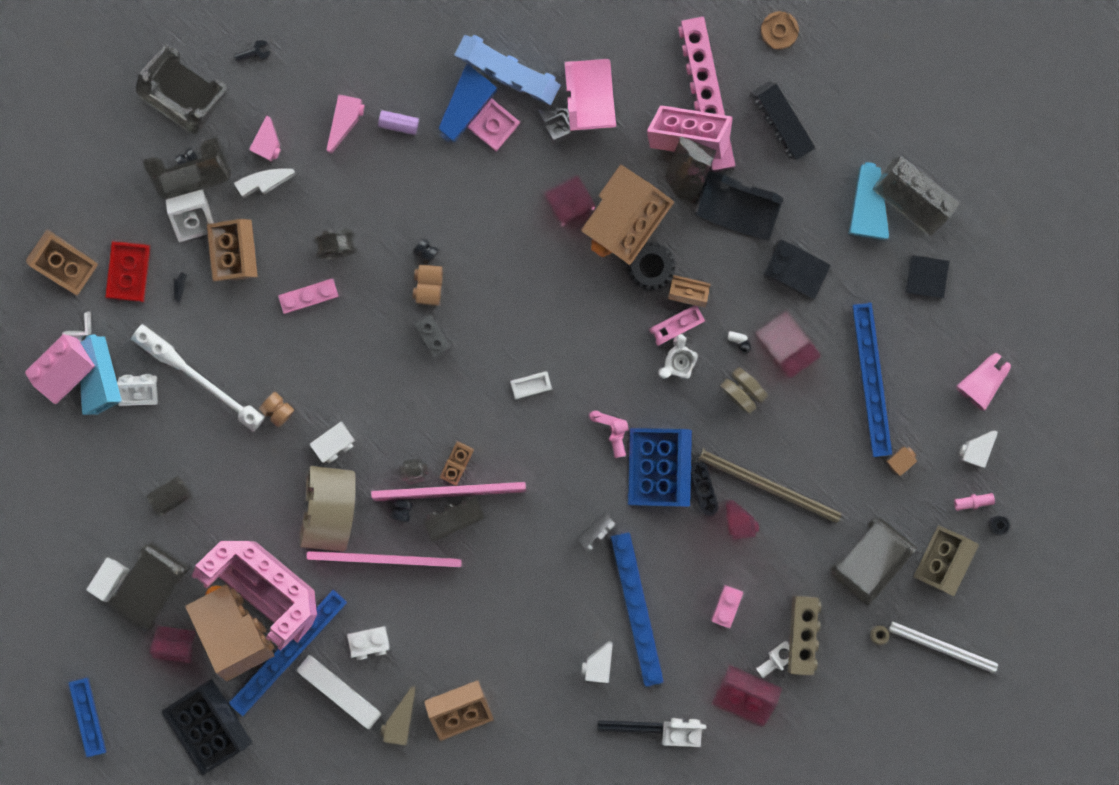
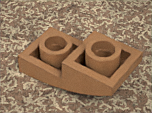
(456, 463)

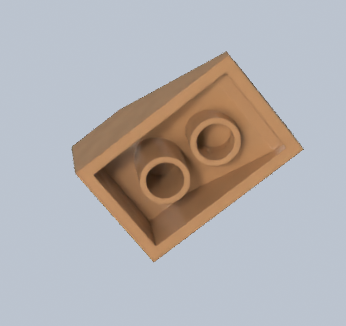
(61, 262)

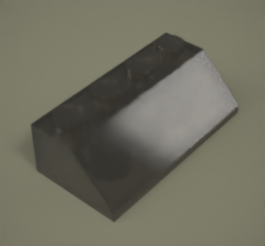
(915, 195)

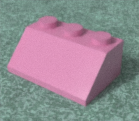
(60, 368)

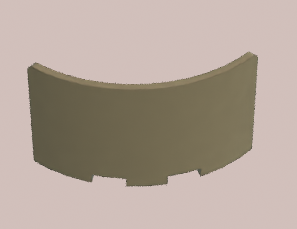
(329, 510)

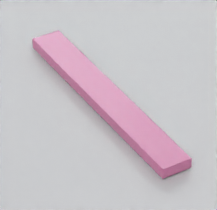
(451, 491)
(391, 559)

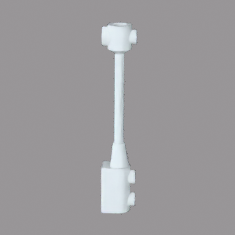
(166, 354)

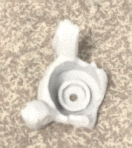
(676, 354)

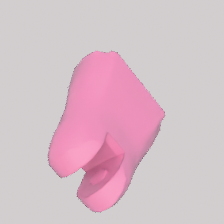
(984, 382)

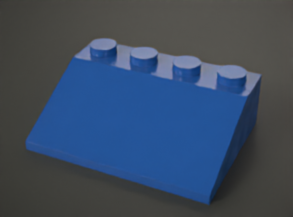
(660, 467)

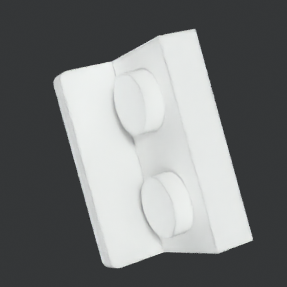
(138, 390)
(368, 642)
(682, 733)

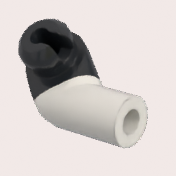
(742, 341)

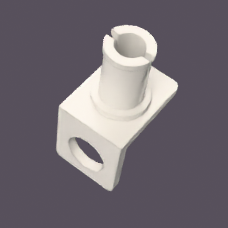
(80, 334)
(774, 661)

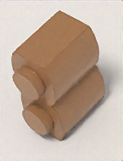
(429, 285)

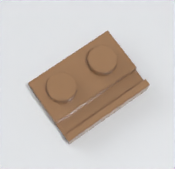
(689, 291)

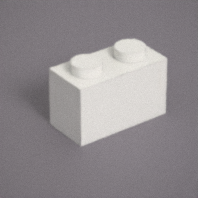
(332, 443)

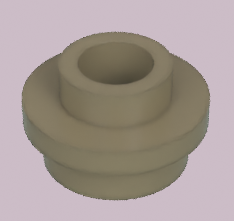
(884, 639)

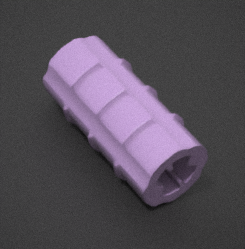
(398, 122)

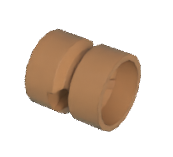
(276, 409)

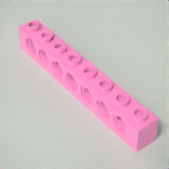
(698, 27)

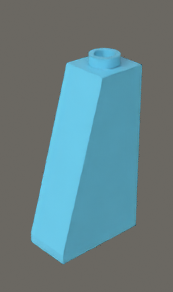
(869, 208)
(99, 386)

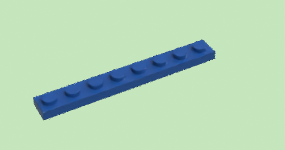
(872, 379)
(637, 609)
(283, 659)

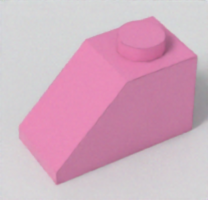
(266, 141)

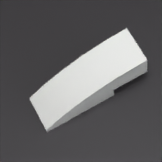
(264, 181)

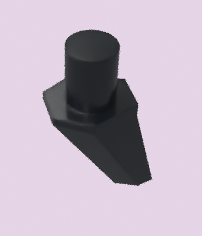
(178, 286)

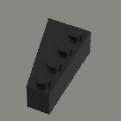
(783, 120)

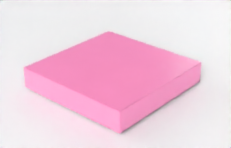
(493, 125)

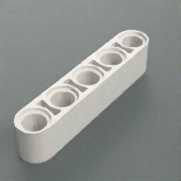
(339, 692)

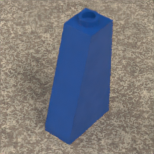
(467, 101)

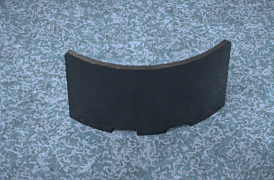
(738, 206)

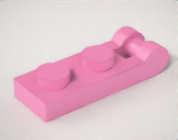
(677, 324)

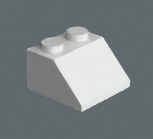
(189, 215)
(598, 664)

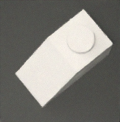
(978, 449)

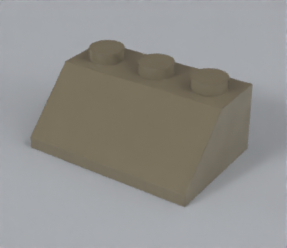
(946, 560)

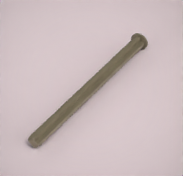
(769, 486)

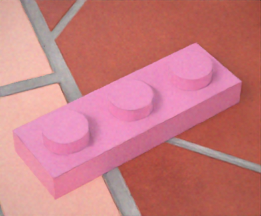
(308, 296)

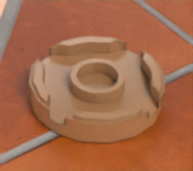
(779, 30)

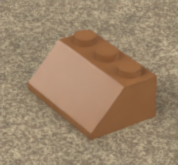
(232, 250)
(458, 710)

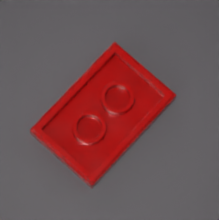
(128, 271)

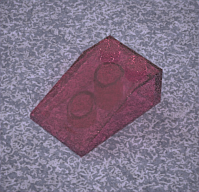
(788, 345)

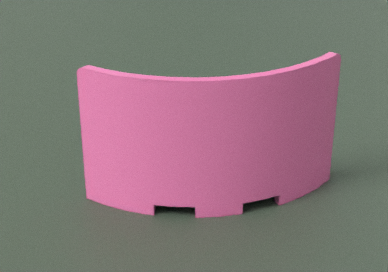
(591, 94)

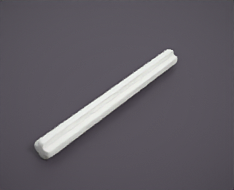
(943, 647)

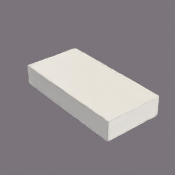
(531, 385)

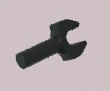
(254, 52)

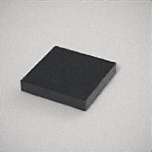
(927, 276)

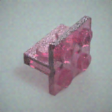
(173, 644)

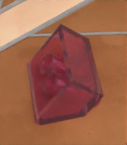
(740, 522)
(747, 695)

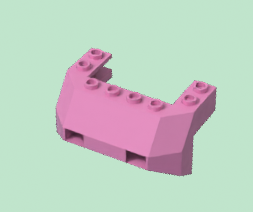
(263, 584)

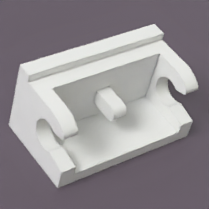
(108, 579)

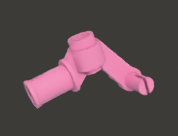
(617, 429)

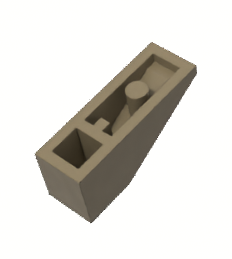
(398, 725)

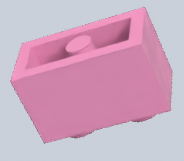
(727, 606)

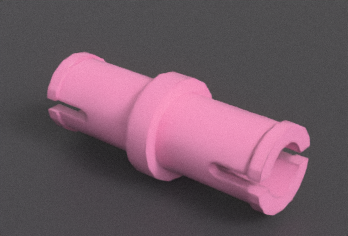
(974, 501)

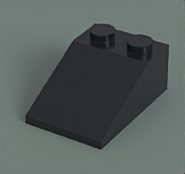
(796, 269)

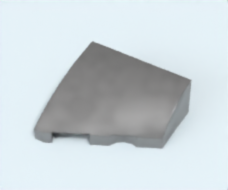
(557, 124)
(595, 532)

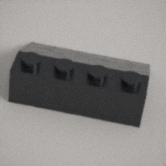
(207, 727)

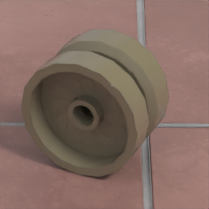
(746, 388)

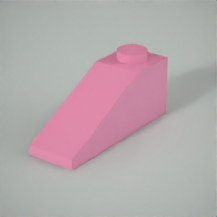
(345, 117)

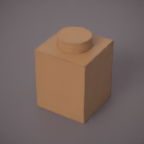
(901, 460)

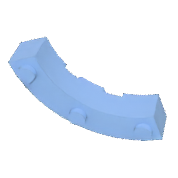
(507, 70)

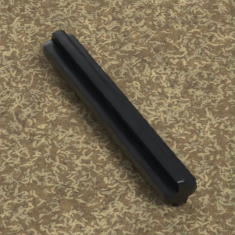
(630, 726)

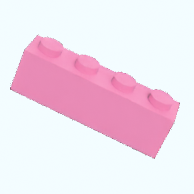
(697, 126)

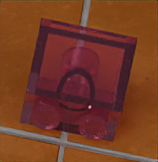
(569, 200)

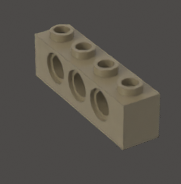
(796, 644)

